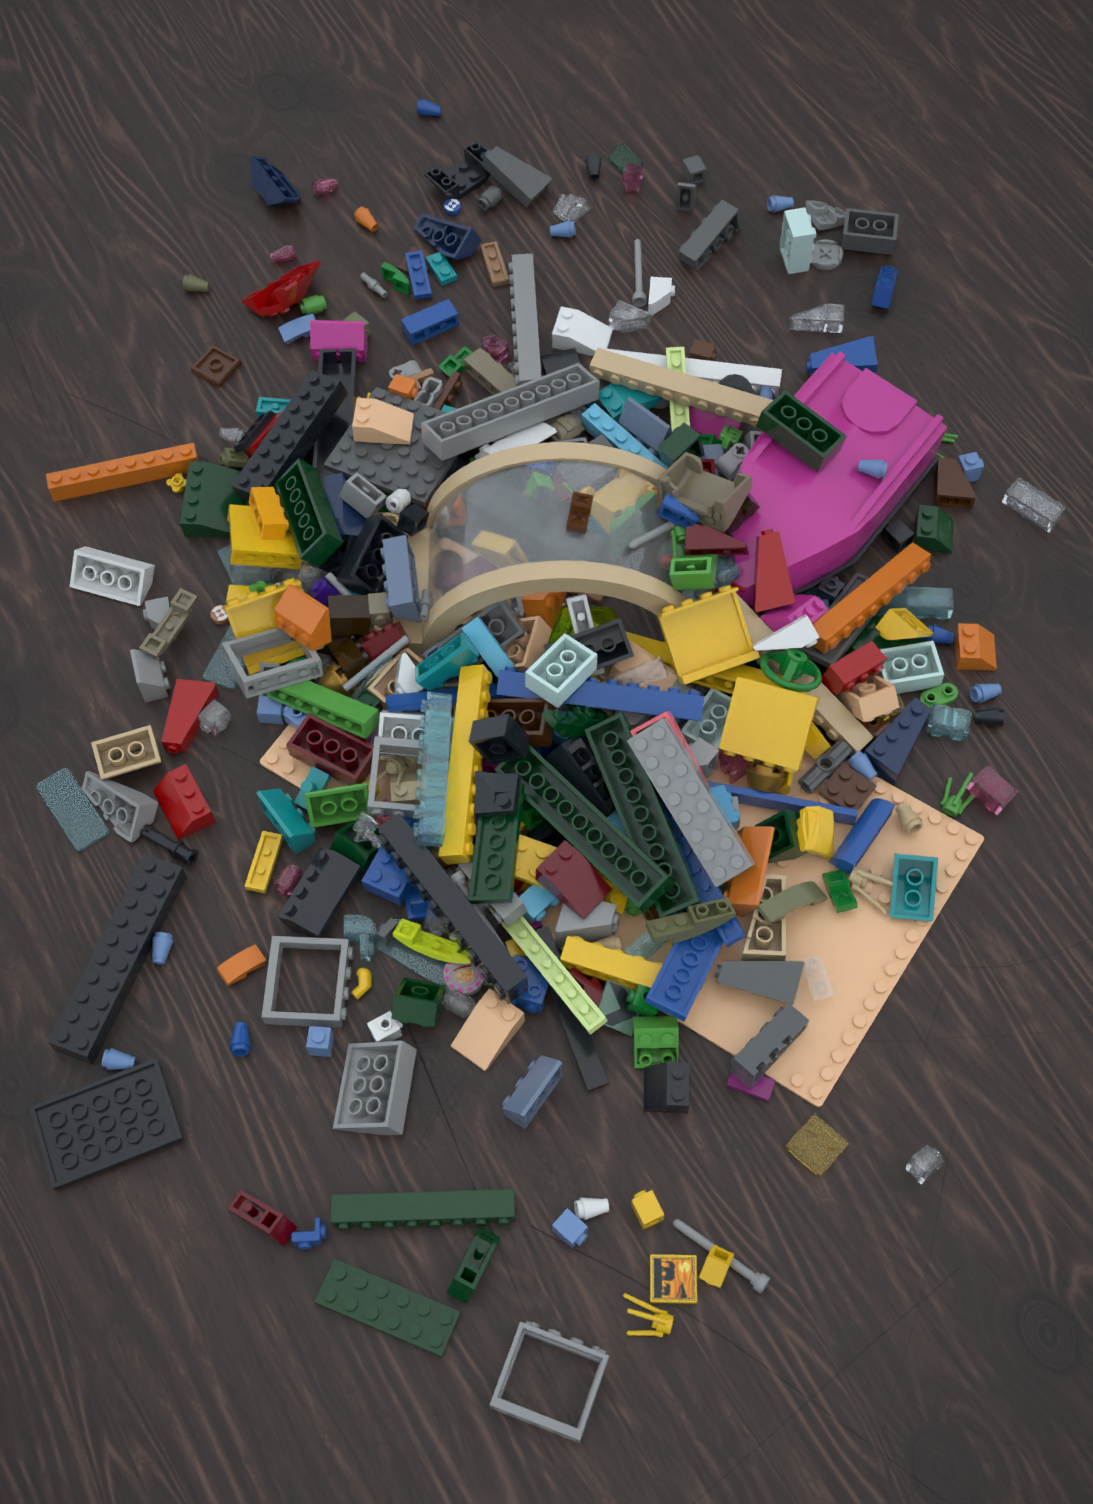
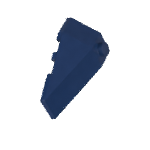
(448, 237)
(347, 518)

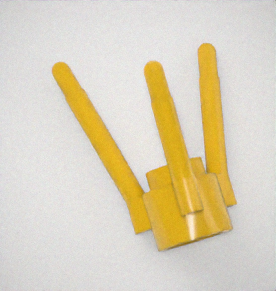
(660, 1321)

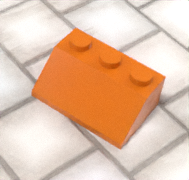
(303, 618)

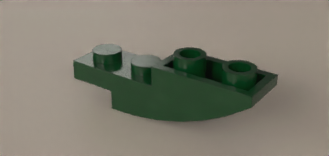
(575, 722)

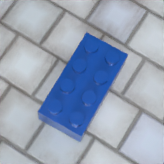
(385, 878)

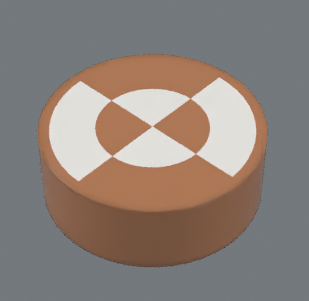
(219, 615)

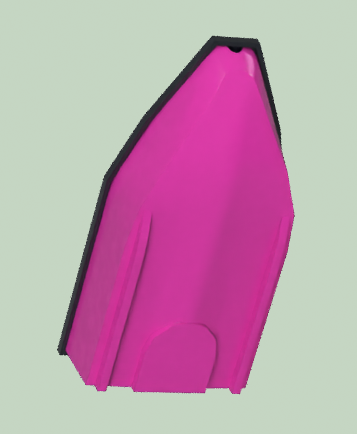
(838, 512)

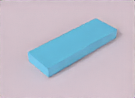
(487, 645)

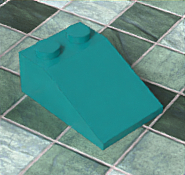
(614, 398)
(913, 887)

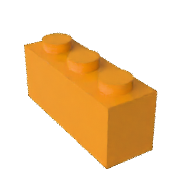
(268, 513)

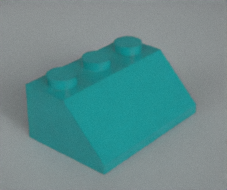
(446, 662)
(287, 819)

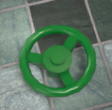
(792, 666)

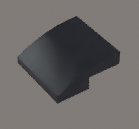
(559, 360)

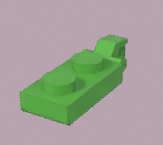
(730, 436)

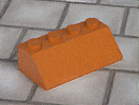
(746, 887)

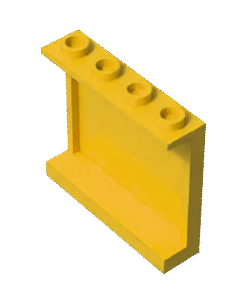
(251, 550)
(257, 615)
(706, 635)
(768, 724)

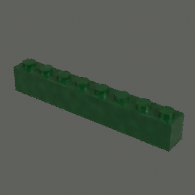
(423, 1209)

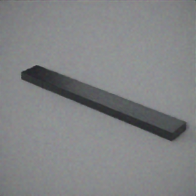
(577, 1035)

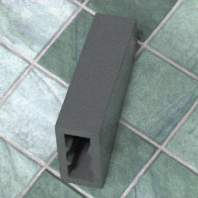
(515, 175)
(765, 978)

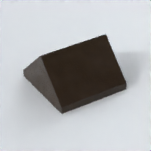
(349, 614)

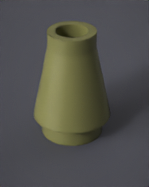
(193, 283)

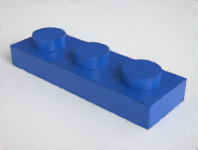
(418, 275)

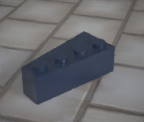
(897, 741)

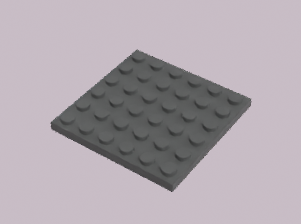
(394, 465)

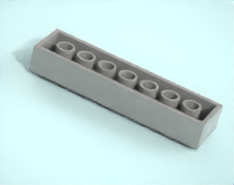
(691, 802)

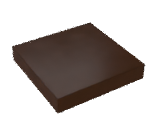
(216, 366)

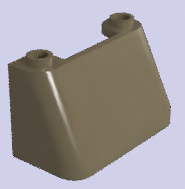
(704, 493)

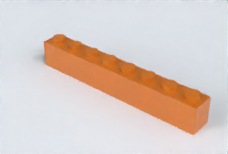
(121, 472)
(870, 596)

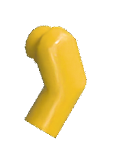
(365, 983)

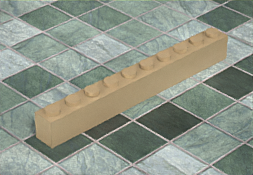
(678, 386)
(830, 713)

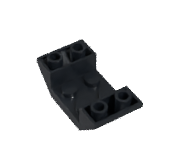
(462, 176)

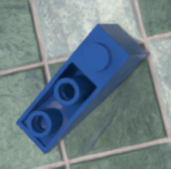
(884, 287)

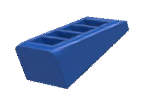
(675, 512)

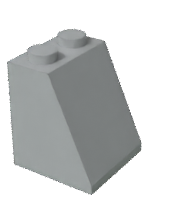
(596, 926)

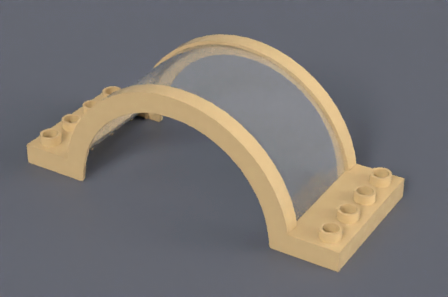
(503, 534)

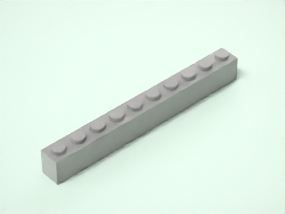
(525, 317)

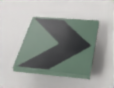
(615, 1008)

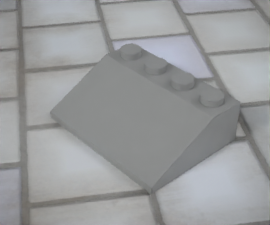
(375, 1088)

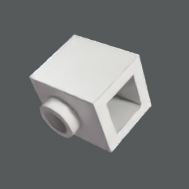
(385, 1028)

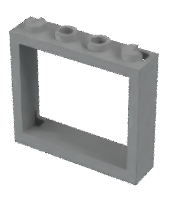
(273, 678)
(396, 746)
(306, 1019)
(553, 1338)

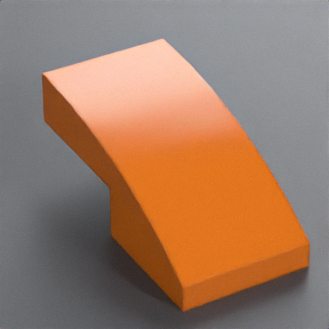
(240, 964)

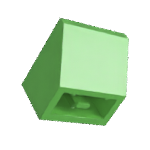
(693, 571)
(655, 1040)

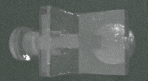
(365, 829)

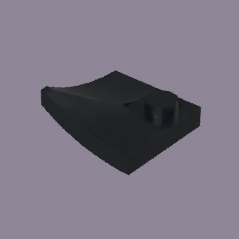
(496, 794)

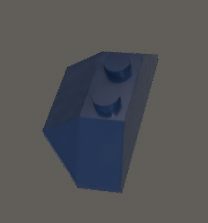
(272, 183)

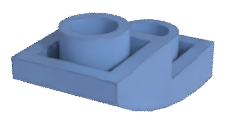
(296, 328)

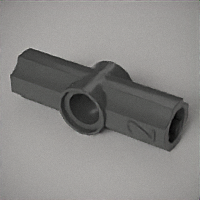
(816, 774)

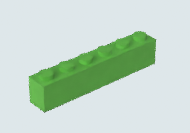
(329, 706)

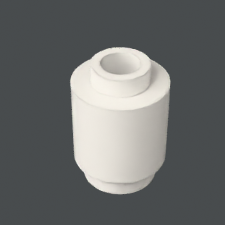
(398, 500)

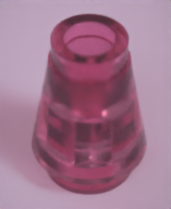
(324, 186)
(283, 254)

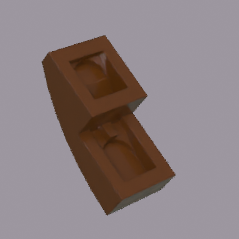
(579, 512)

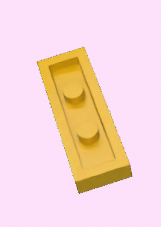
(264, 862)

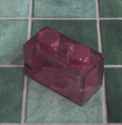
(992, 789)

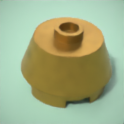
(334, 678)
(764, 777)

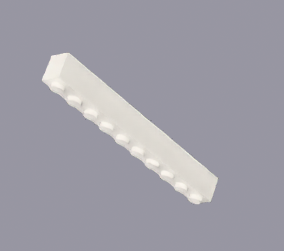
(715, 371)

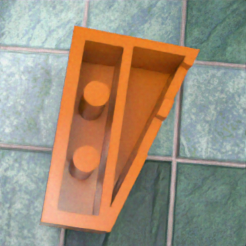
(544, 605)

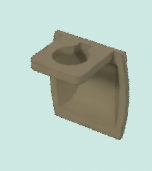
(566, 427)

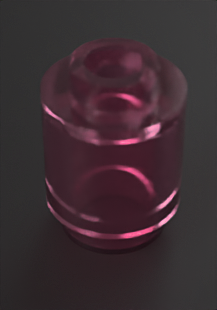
(288, 880)

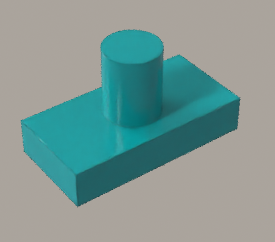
(315, 781)

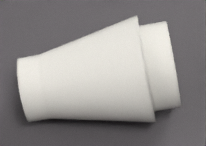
(590, 1207)

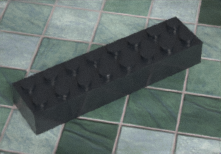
(292, 433)

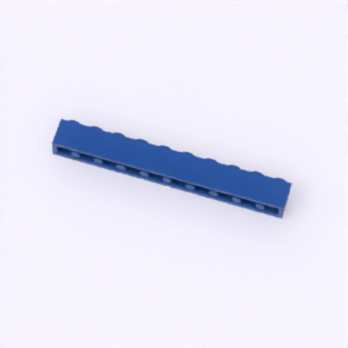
(614, 696)

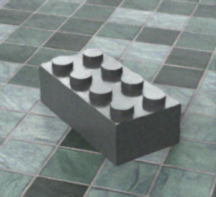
(500, 621)

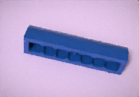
(862, 835)

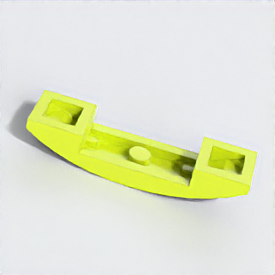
(428, 944)

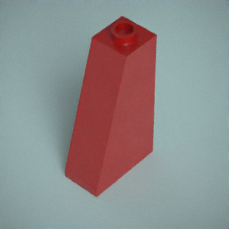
(771, 574)
(182, 721)

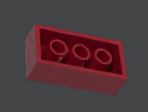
(331, 750)

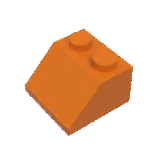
(974, 648)

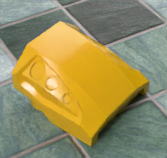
(816, 831)

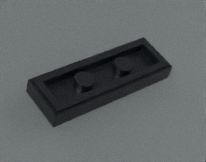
(254, 431)

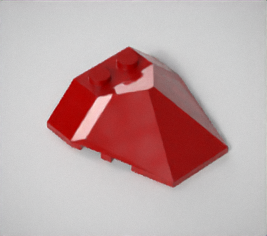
(284, 292)

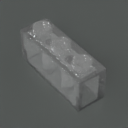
(1034, 504)

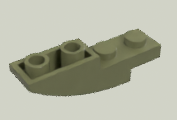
(694, 922)

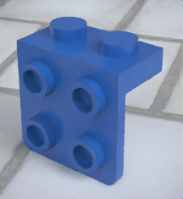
(533, 998)

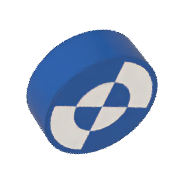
(452, 207)

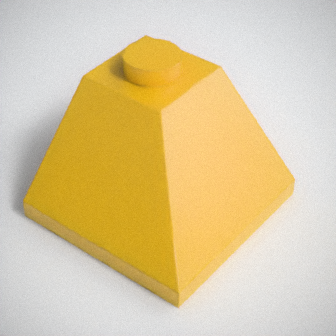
(901, 624)

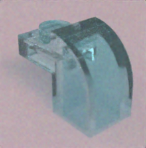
(363, 930)

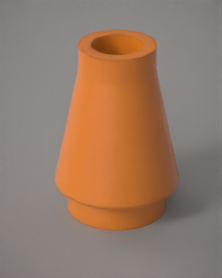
(366, 219)

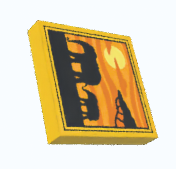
(673, 1279)

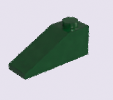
(473, 1265)

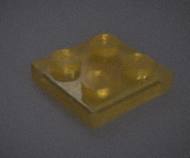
(817, 1145)

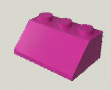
(338, 336)
(710, 423)
(804, 604)

